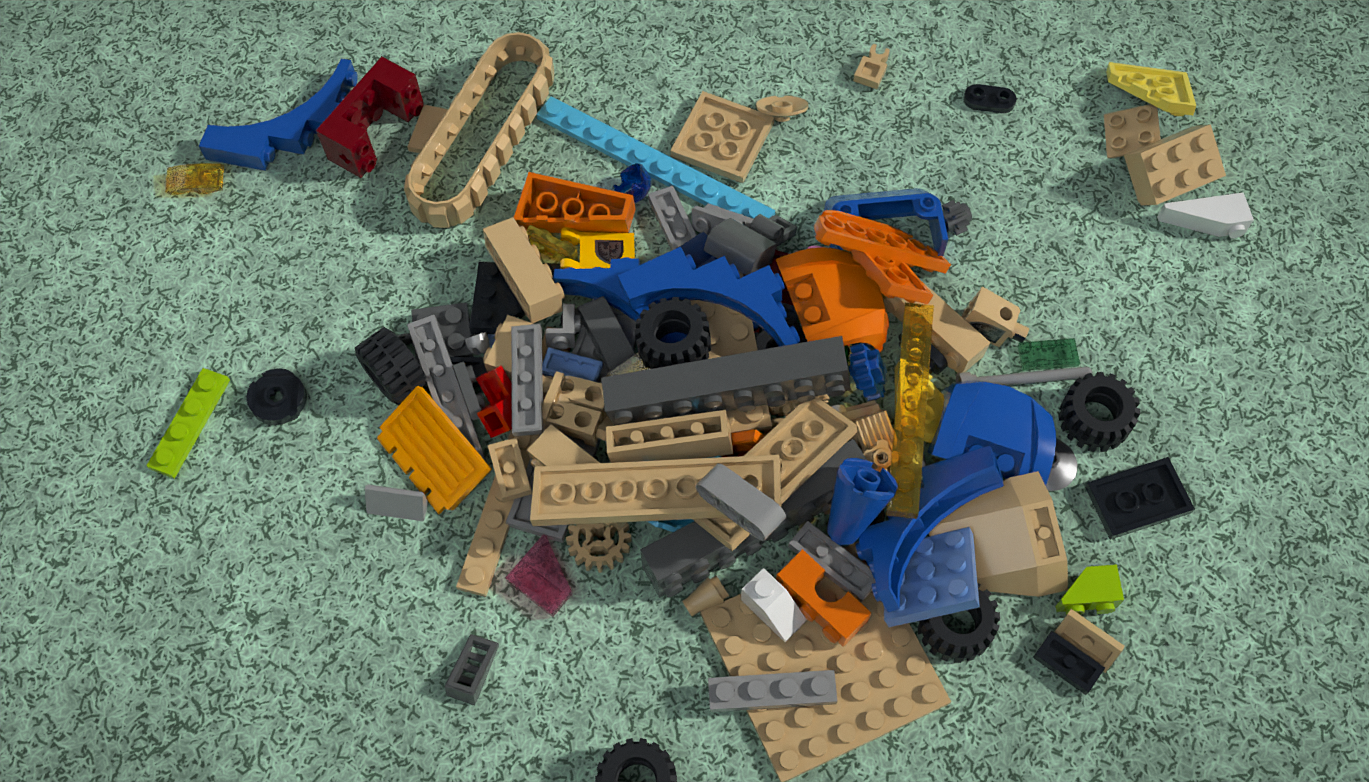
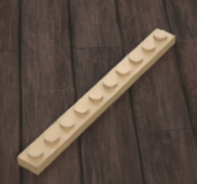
(492, 527)

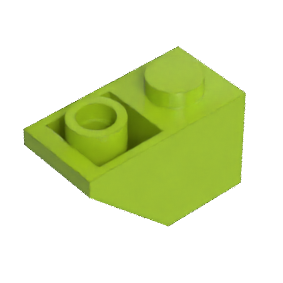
(1094, 589)

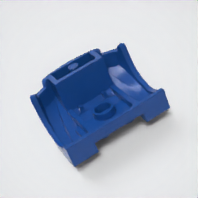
(997, 416)

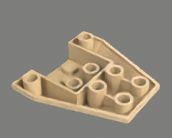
(1014, 538)

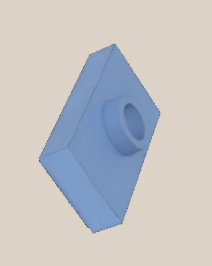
(571, 365)

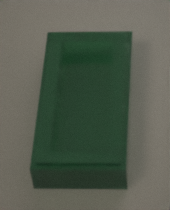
(1048, 354)

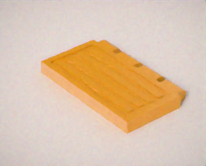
(433, 449)

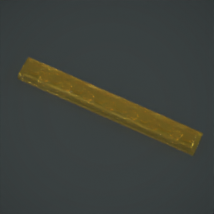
(911, 409)

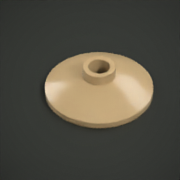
(782, 107)

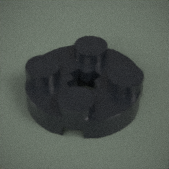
(277, 412)

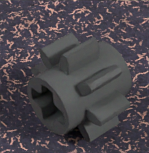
(956, 217)

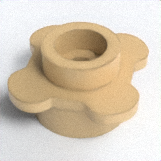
(880, 448)

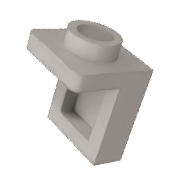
(564, 337)

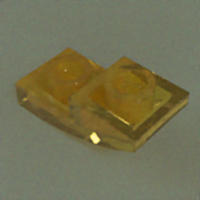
(200, 178)

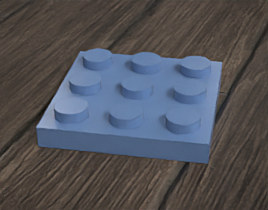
(938, 579)

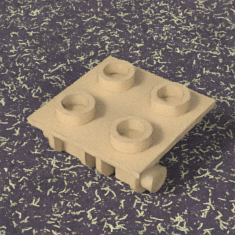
(1131, 129)

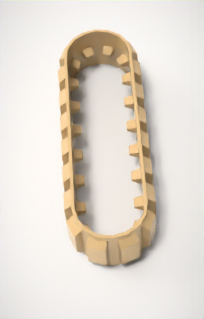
(501, 52)

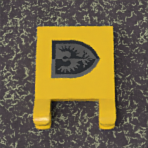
(597, 248)

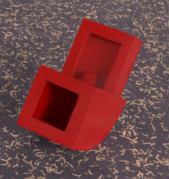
(498, 390)

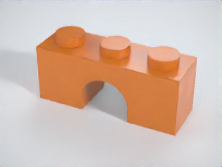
(838, 619)

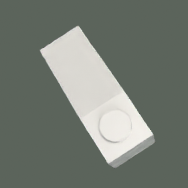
(1210, 215)

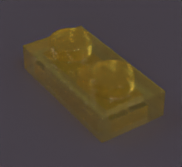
(550, 245)

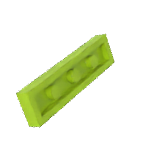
(188, 423)

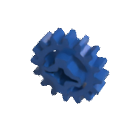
(868, 370)

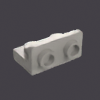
(711, 215)

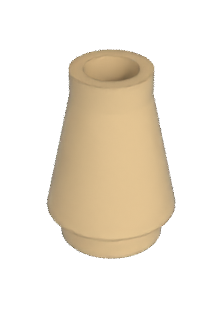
(706, 595)

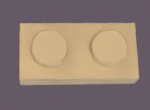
(509, 469)
(1089, 639)

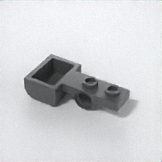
(752, 246)

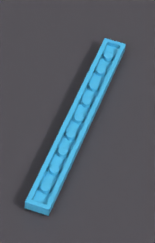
(658, 165)

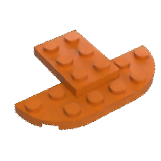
(883, 253)

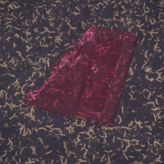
(541, 578)

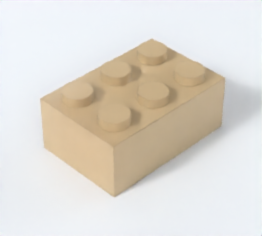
(1175, 165)

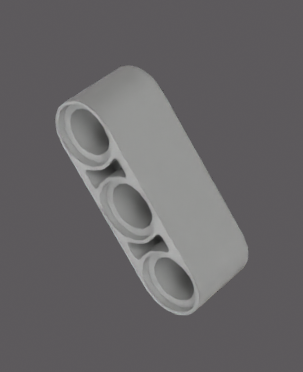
(740, 501)

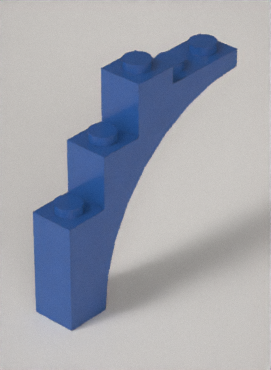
(256, 143)
(676, 275)
(605, 282)
(944, 489)

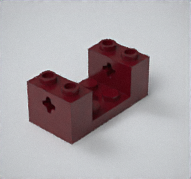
(345, 129)

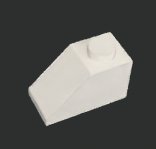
(773, 605)

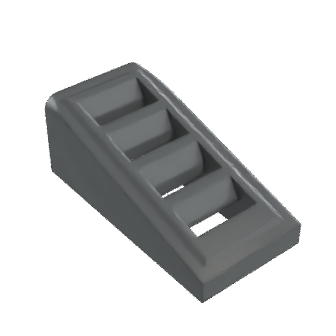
(471, 694)

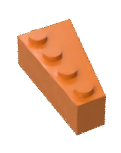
(562, 203)

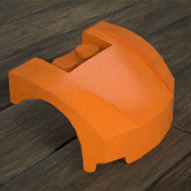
(834, 297)

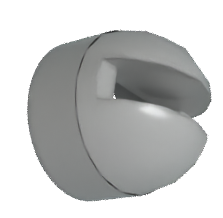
(478, 343)

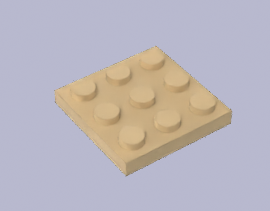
(722, 137)

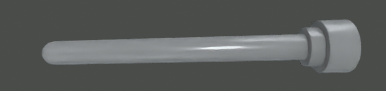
(1027, 377)

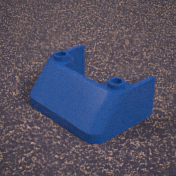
(895, 204)

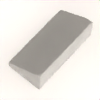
(395, 502)

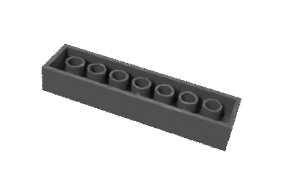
(729, 382)
(694, 551)

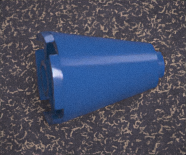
(858, 499)

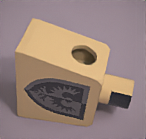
(994, 318)

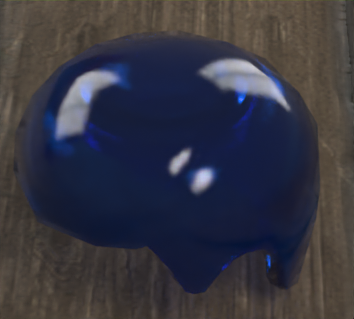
(637, 179)

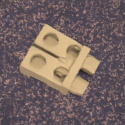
(573, 406)

